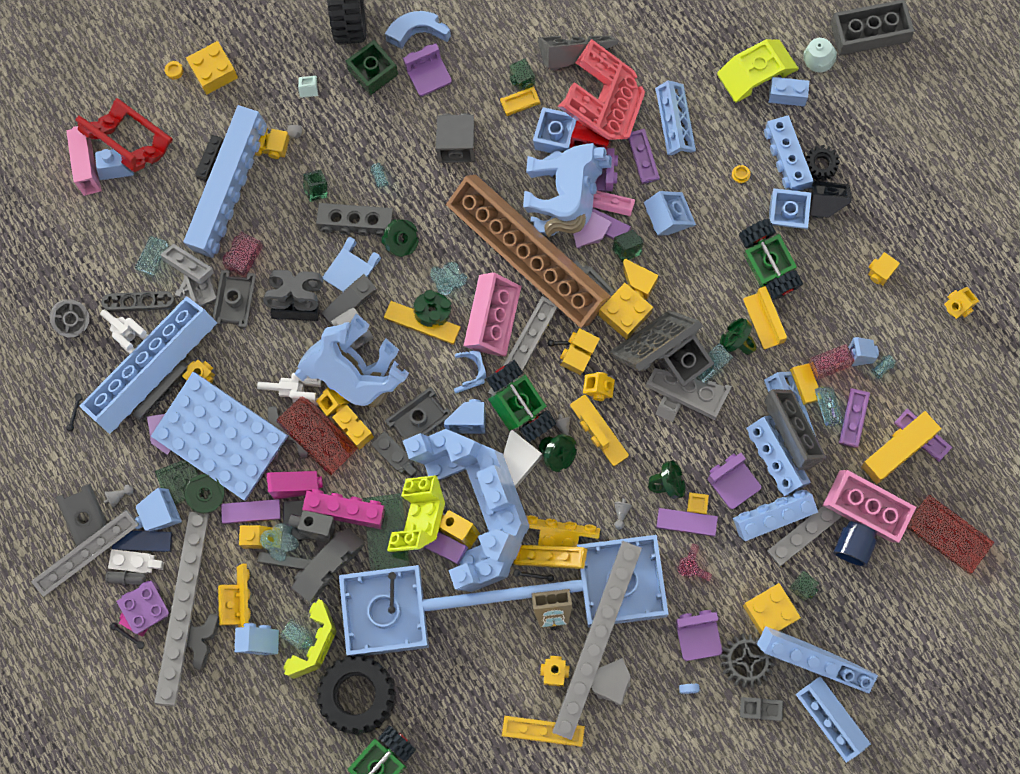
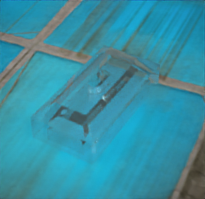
(153, 247)
(829, 406)

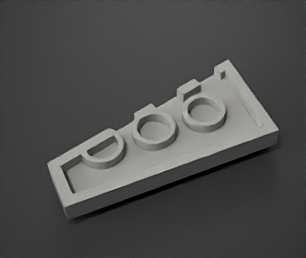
(702, 397)

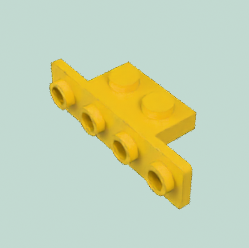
(601, 433)
(561, 534)
(234, 600)

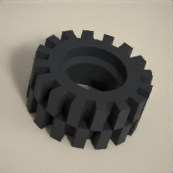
(826, 154)

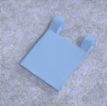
(348, 267)

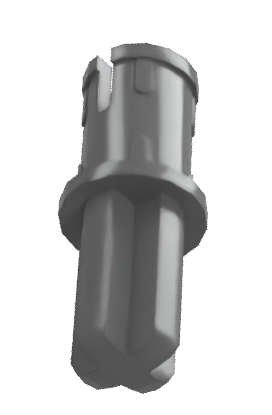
(125, 578)

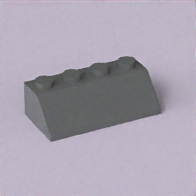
(794, 429)

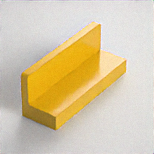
(765, 318)

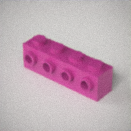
(344, 509)

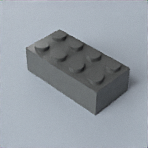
(872, 27)

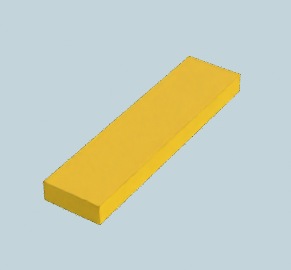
(405, 317)
(551, 556)
(539, 731)

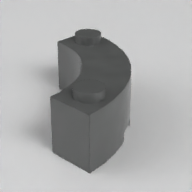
(335, 554)

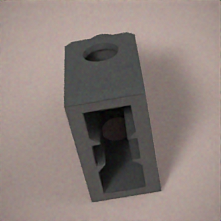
(321, 528)

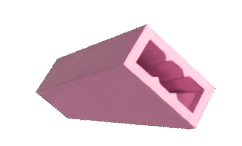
(83, 162)

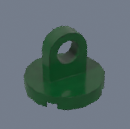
(738, 337)
(558, 451)
(669, 480)

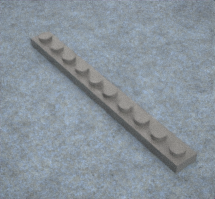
(182, 610)
(596, 640)

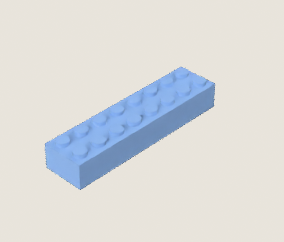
(225, 182)
(148, 364)

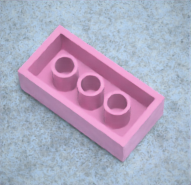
(869, 505)

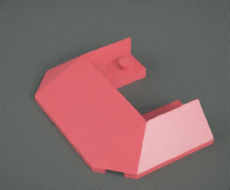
(618, 102)

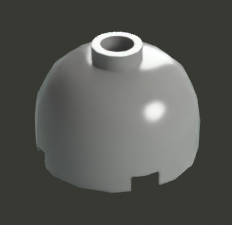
(75, 322)

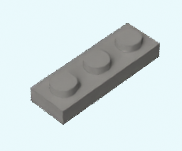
(187, 264)

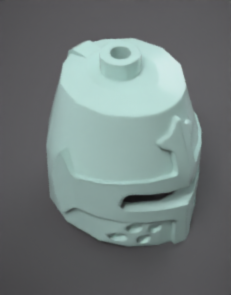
(820, 55)

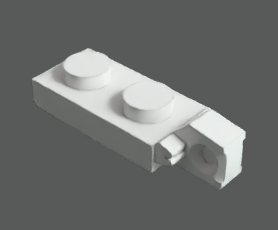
(133, 562)

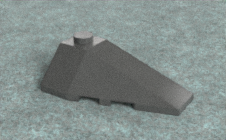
(564, 52)

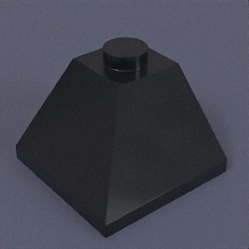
(828, 198)

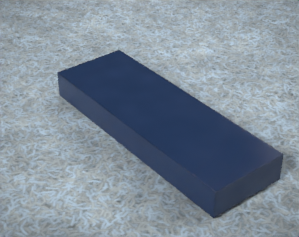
(145, 541)

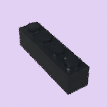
(209, 158)
(293, 314)

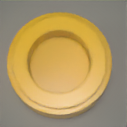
(174, 70)

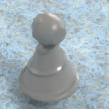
(563, 424)
(114, 497)
(622, 509)

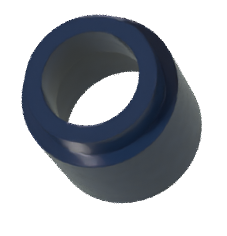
(856, 544)

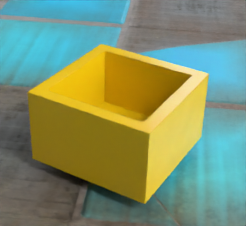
(212, 67)
(625, 311)
(771, 610)

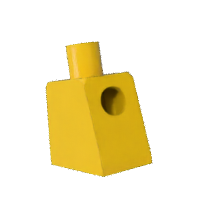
(459, 529)

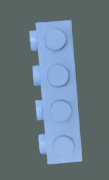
(788, 154)
(776, 456)
(775, 515)
(833, 719)

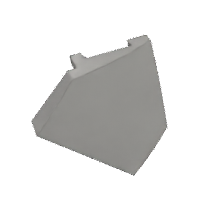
(200, 294)
(612, 682)

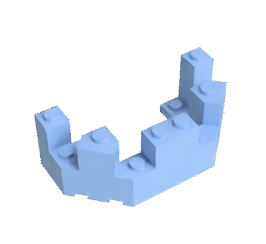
(502, 510)

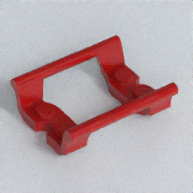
(107, 125)

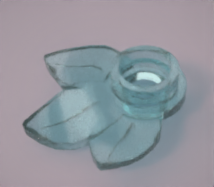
(448, 274)
(282, 541)

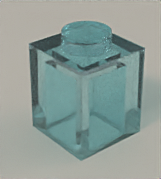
(297, 635)

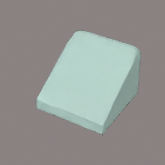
(308, 86)

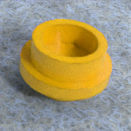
(740, 174)

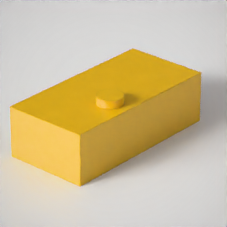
(901, 447)

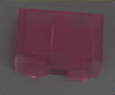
(242, 254)
(831, 362)

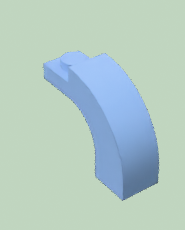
(415, 23)

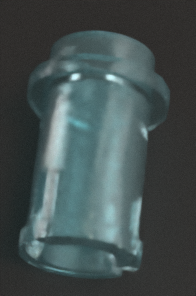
(379, 176)
(886, 363)

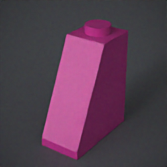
(293, 484)

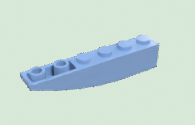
(815, 659)

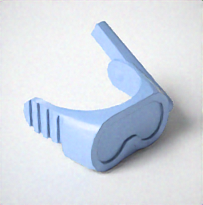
(477, 358)

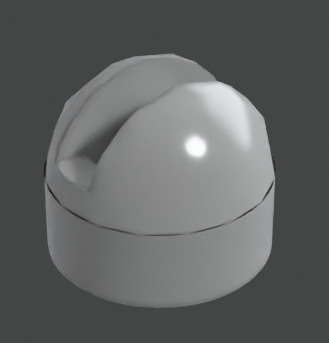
(295, 131)

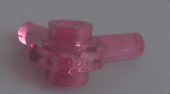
(688, 566)

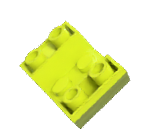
(755, 67)
(423, 516)
(298, 667)

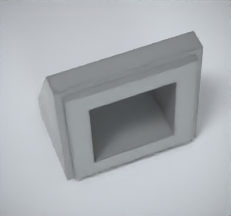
(668, 409)

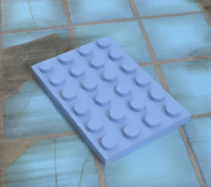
(219, 436)

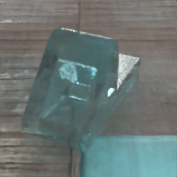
(720, 357)

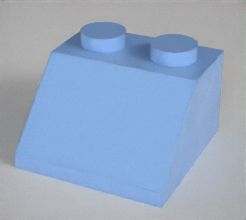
(553, 131)
(790, 208)
(669, 212)
(468, 418)

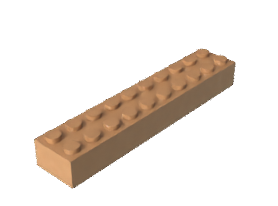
(528, 250)

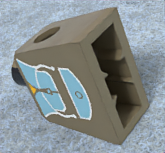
(552, 608)

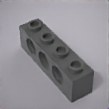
(347, 213)

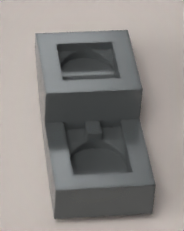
(761, 709)

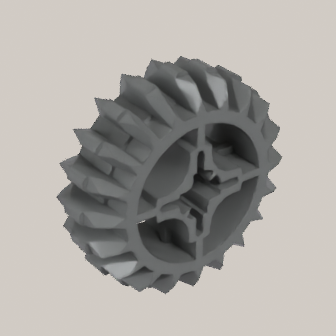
(748, 669)

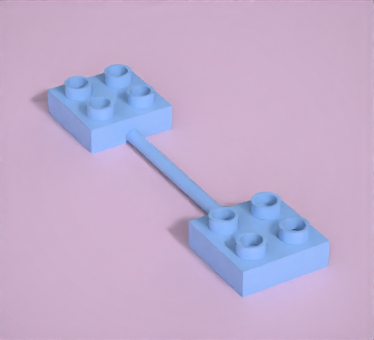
(374, 631)

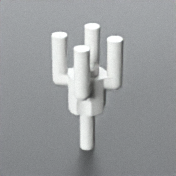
(124, 330)
(293, 388)

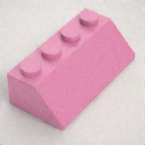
(492, 315)

